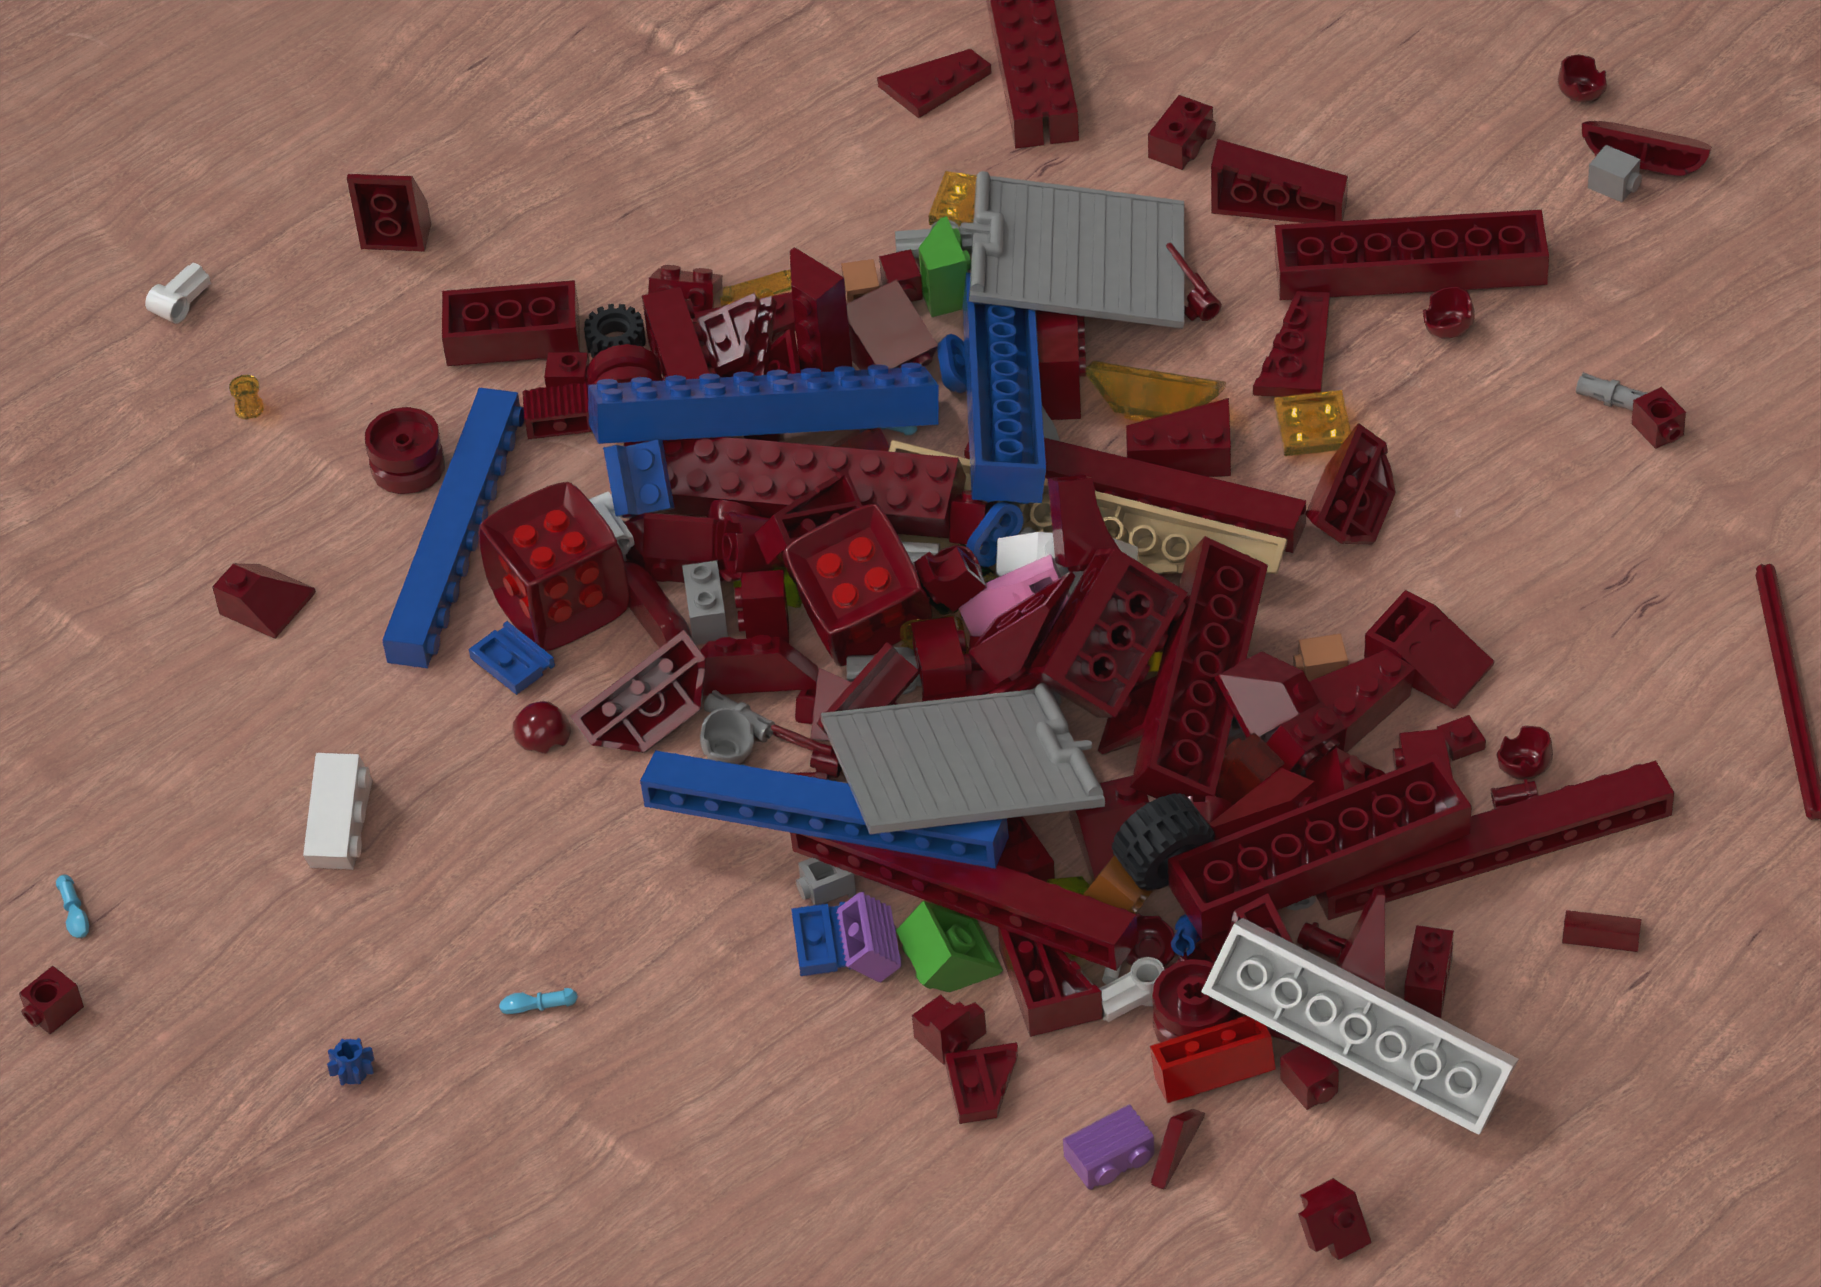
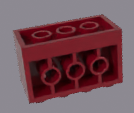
(1085, 629)

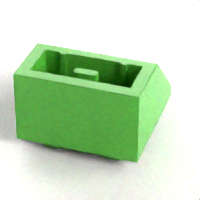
(943, 269)

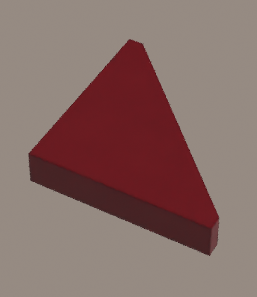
(1175, 1143)

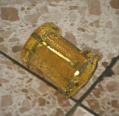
(245, 391)

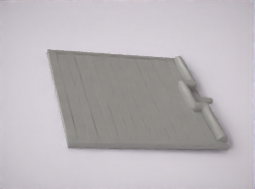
(1076, 251)
(962, 760)

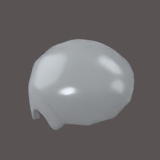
(727, 736)

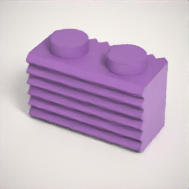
(869, 937)
(1109, 1147)

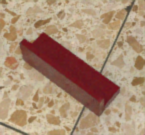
(878, 683)

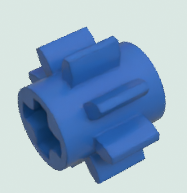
(350, 1061)

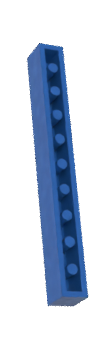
(453, 528)
(803, 807)

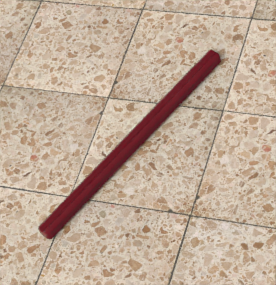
(1790, 690)

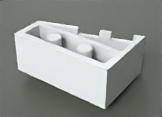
(336, 811)

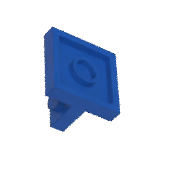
(638, 478)

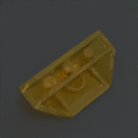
(1149, 392)

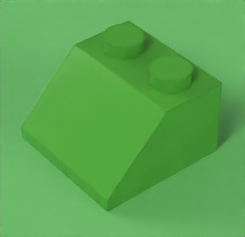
(947, 948)

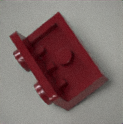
(696, 285)

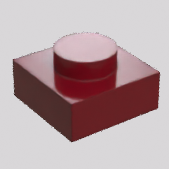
(1462, 737)

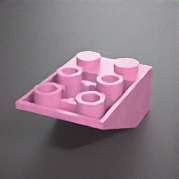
(1007, 592)

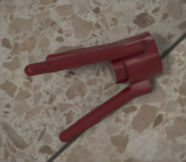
(1201, 300)
(822, 757)

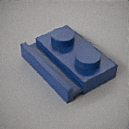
(511, 657)
(818, 939)

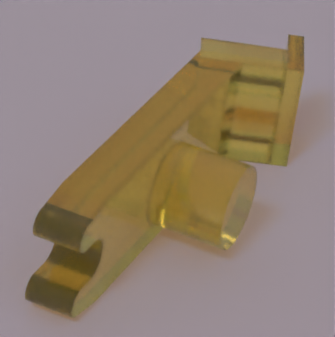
(762, 286)

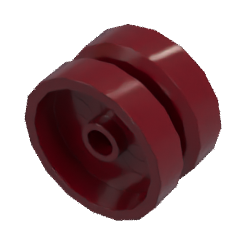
(624, 364)
(404, 450)
(1180, 1003)

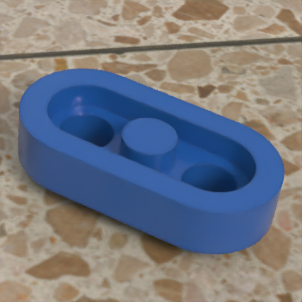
(952, 363)
(990, 530)

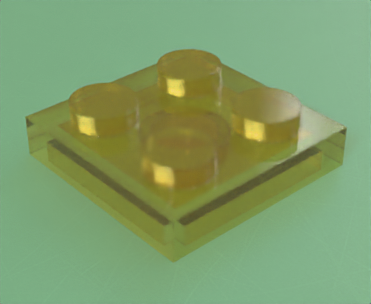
(1312, 422)

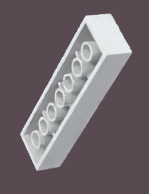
(1360, 1025)

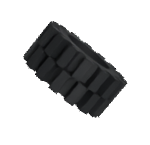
(613, 321)

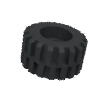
(1158, 833)

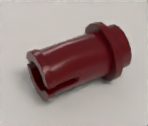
(1513, 793)
(1321, 941)

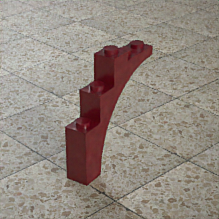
(1077, 522)

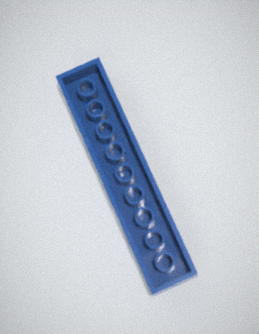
(1003, 402)
(762, 403)

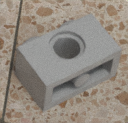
(705, 602)

